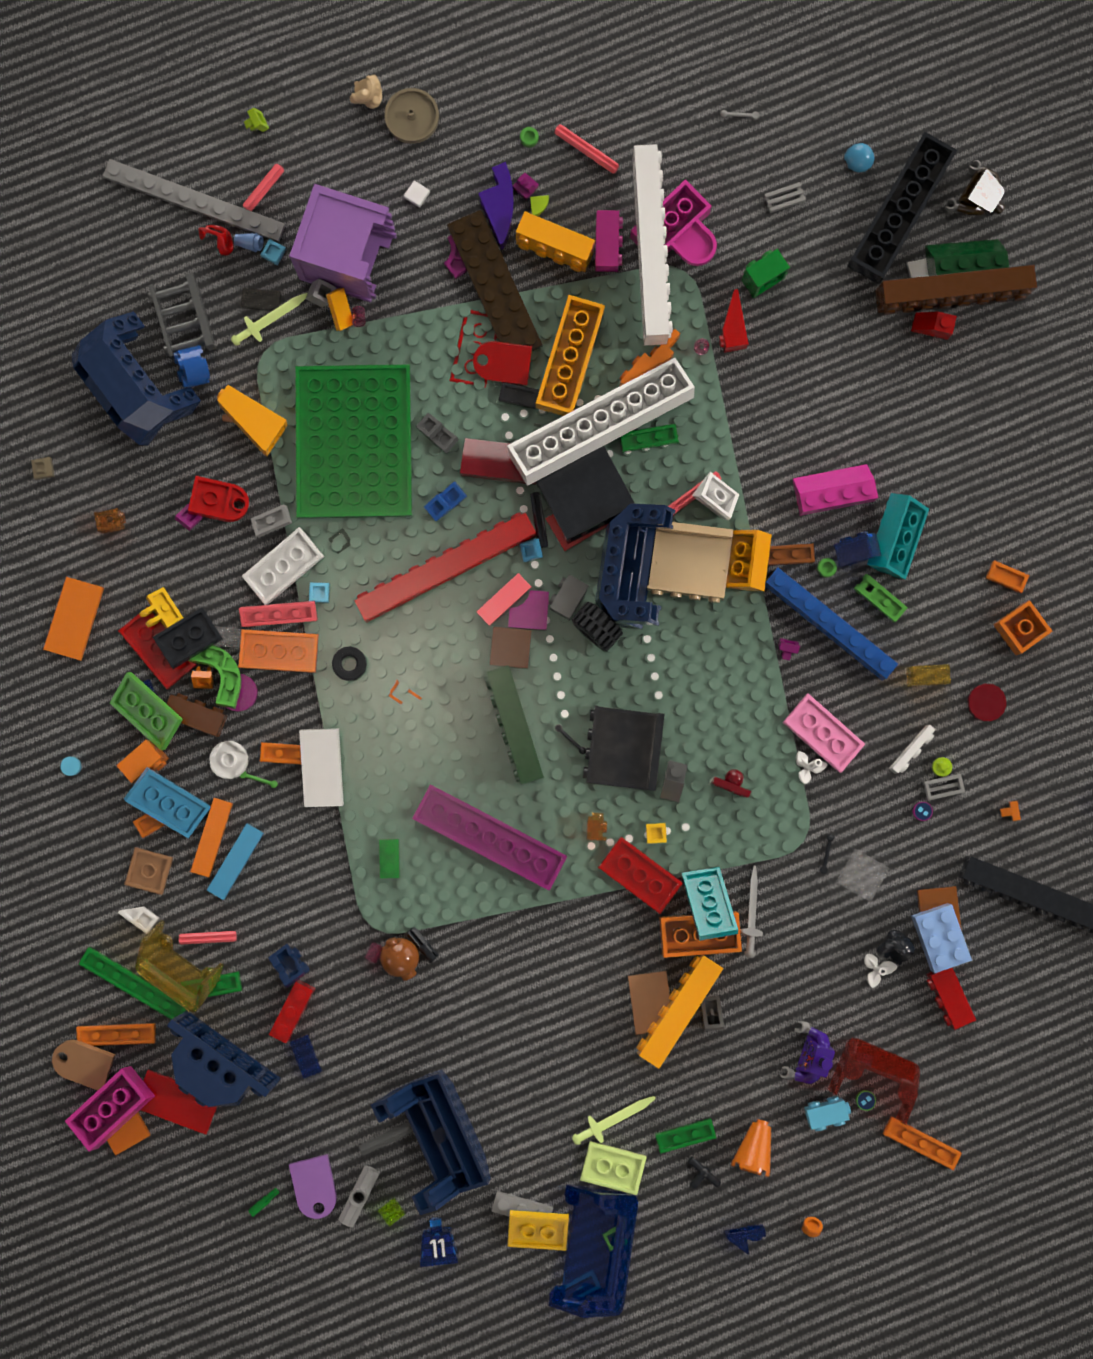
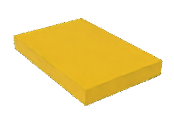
(538, 1230)

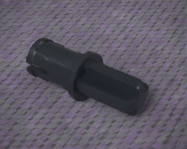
(422, 944)

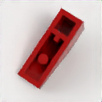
(734, 332)

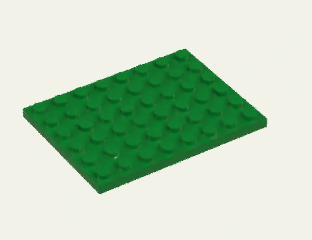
(353, 441)

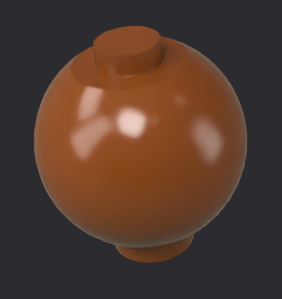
(400, 958)

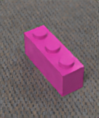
(608, 241)

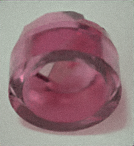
(705, 348)

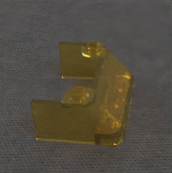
(172, 972)

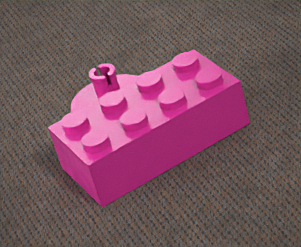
(684, 226)

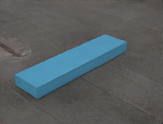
(235, 861)

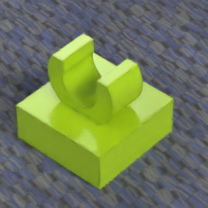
(256, 120)

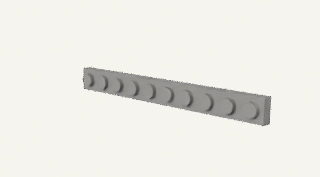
(193, 200)

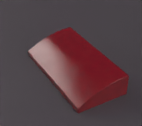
(489, 461)

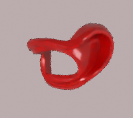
(224, 239)

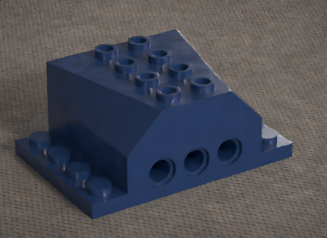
(214, 1066)

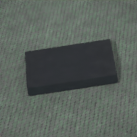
(187, 638)

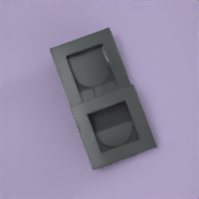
(437, 433)

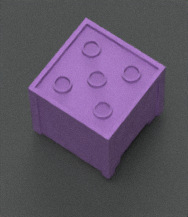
(341, 241)

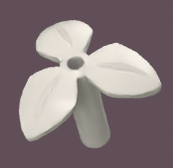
(815, 766)
(884, 968)

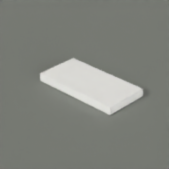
(283, 566)
(321, 767)

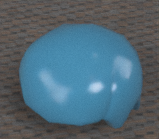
(859, 157)

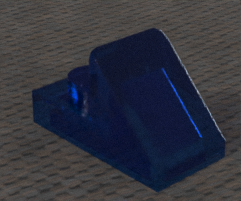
(740, 1235)

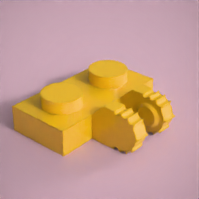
(163, 607)

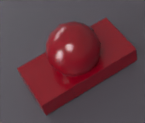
(732, 783)

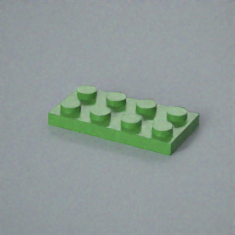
(146, 711)

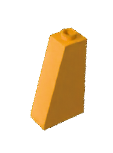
(255, 420)

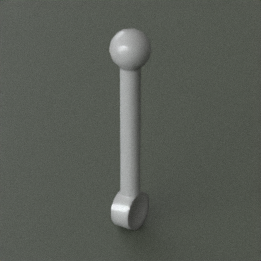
(755, 115)

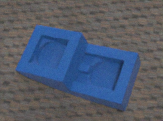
(446, 501)

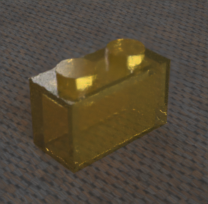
(928, 675)

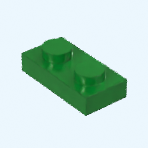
(389, 858)

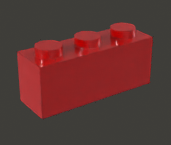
(950, 998)
(292, 1011)

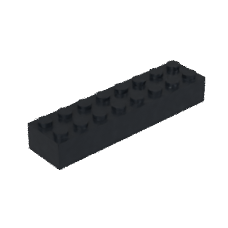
(902, 208)

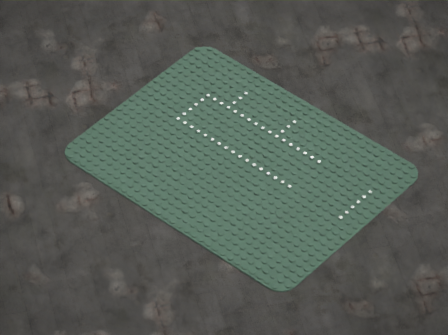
(701, 667)

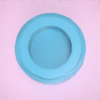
(70, 766)

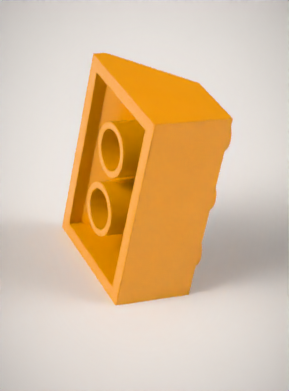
(748, 560)

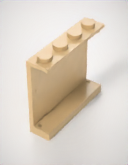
(691, 562)

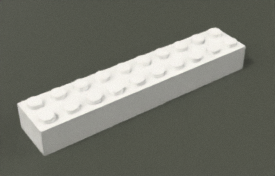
(651, 247)
(601, 421)

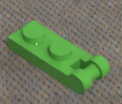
(881, 598)

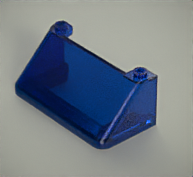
(593, 1274)

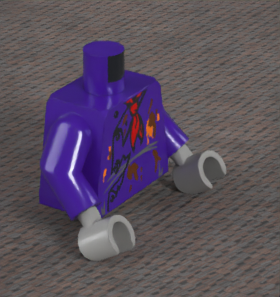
(815, 1056)

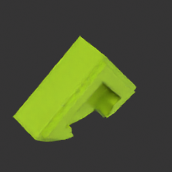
(539, 204)

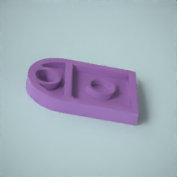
(313, 1185)

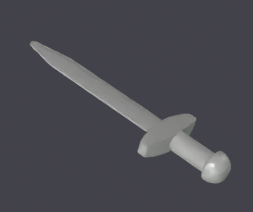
(751, 932)

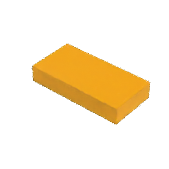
(339, 309)

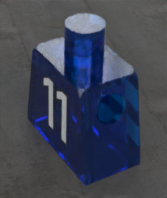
(438, 1245)

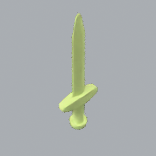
(254, 328)
(597, 1128)

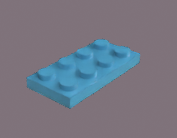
(167, 802)

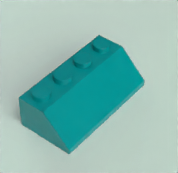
(899, 535)

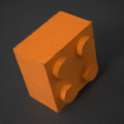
(1022, 628)
(143, 756)

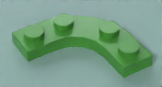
(229, 673)

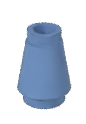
(249, 241)

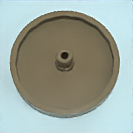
(411, 115)

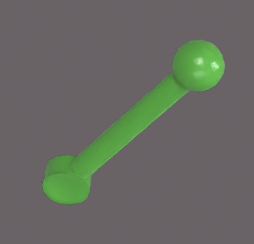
(273, 784)

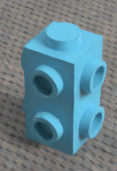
(831, 1112)

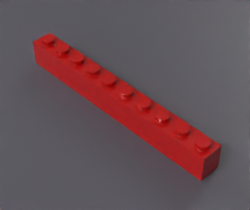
(446, 567)

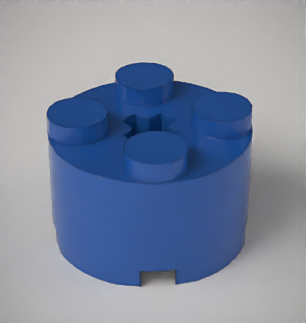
(192, 367)

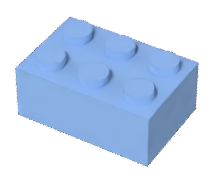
(941, 938)

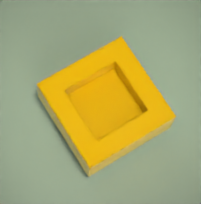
(656, 833)

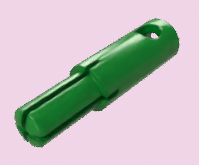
(263, 1202)

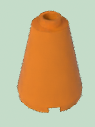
(755, 1149)

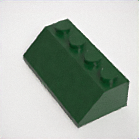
(965, 257)

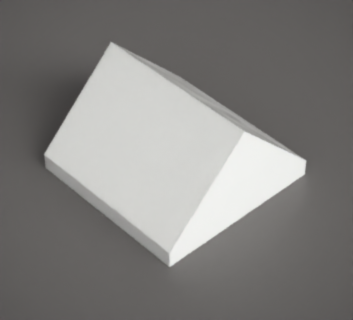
(717, 496)

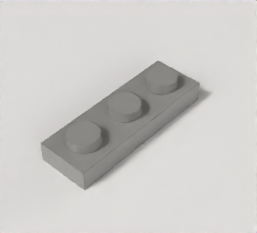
(505, 1202)

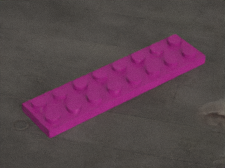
(489, 837)

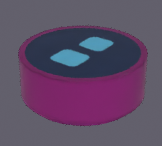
(922, 811)

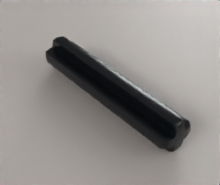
(539, 519)

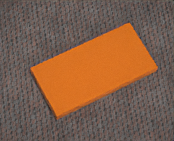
(73, 618)
(278, 651)

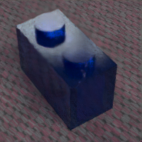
(857, 549)

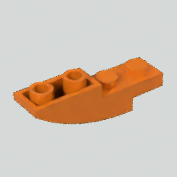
(658, 355)

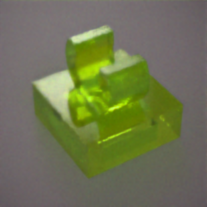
(391, 1211)

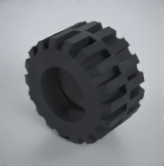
(597, 626)

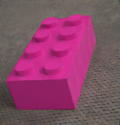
(109, 1108)

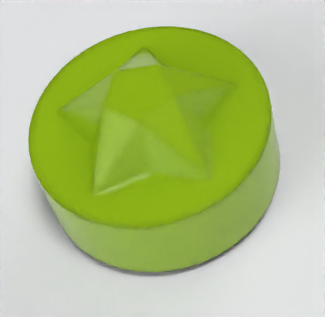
(941, 767)

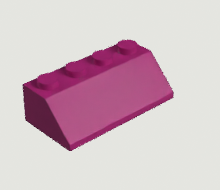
(835, 489)

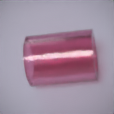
(358, 316)
(374, 952)

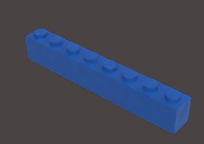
(830, 624)

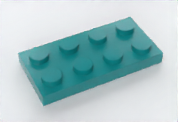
(709, 903)

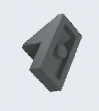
(673, 781)

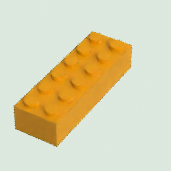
(570, 356)
(679, 1011)

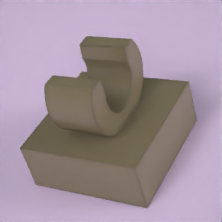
(42, 468)

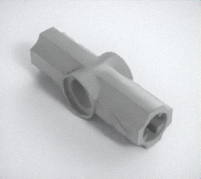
(353, 1206)

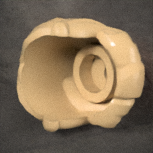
(367, 92)

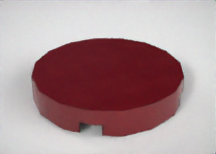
(986, 702)

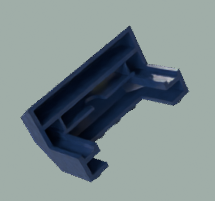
(123, 385)
(628, 563)
(443, 1136)

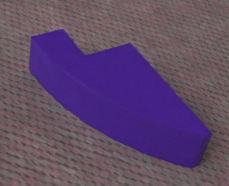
(499, 204)

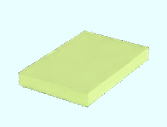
(613, 1168)

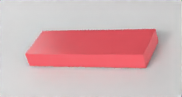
(503, 599)

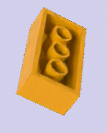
(554, 242)

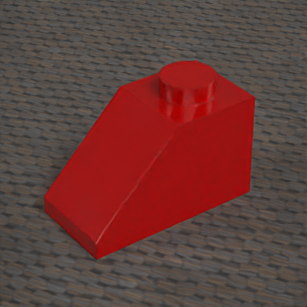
(934, 324)

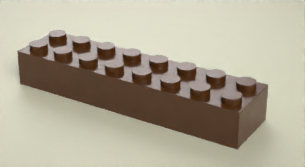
(956, 289)

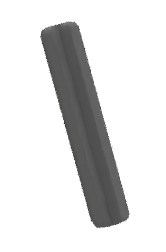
(385, 1138)

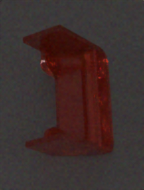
(863, 1055)

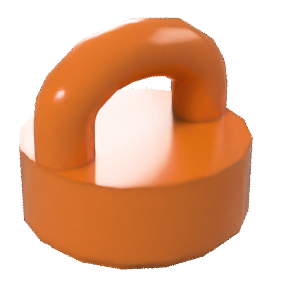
(812, 1227)

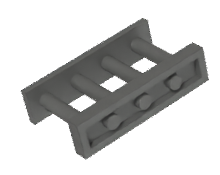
(195, 303)

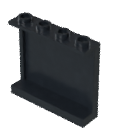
(585, 494)
(624, 748)

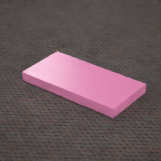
(823, 733)

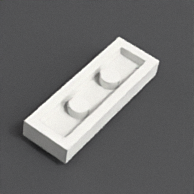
(912, 750)

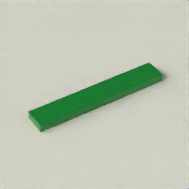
(130, 983)

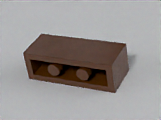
(197, 715)

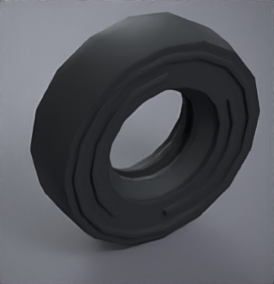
(337, 663)

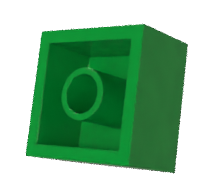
(765, 273)

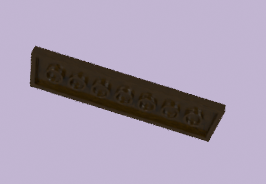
(493, 281)

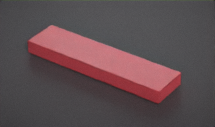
(278, 614)

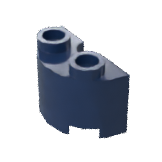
(288, 964)

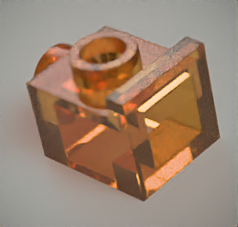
(116, 524)
(596, 827)

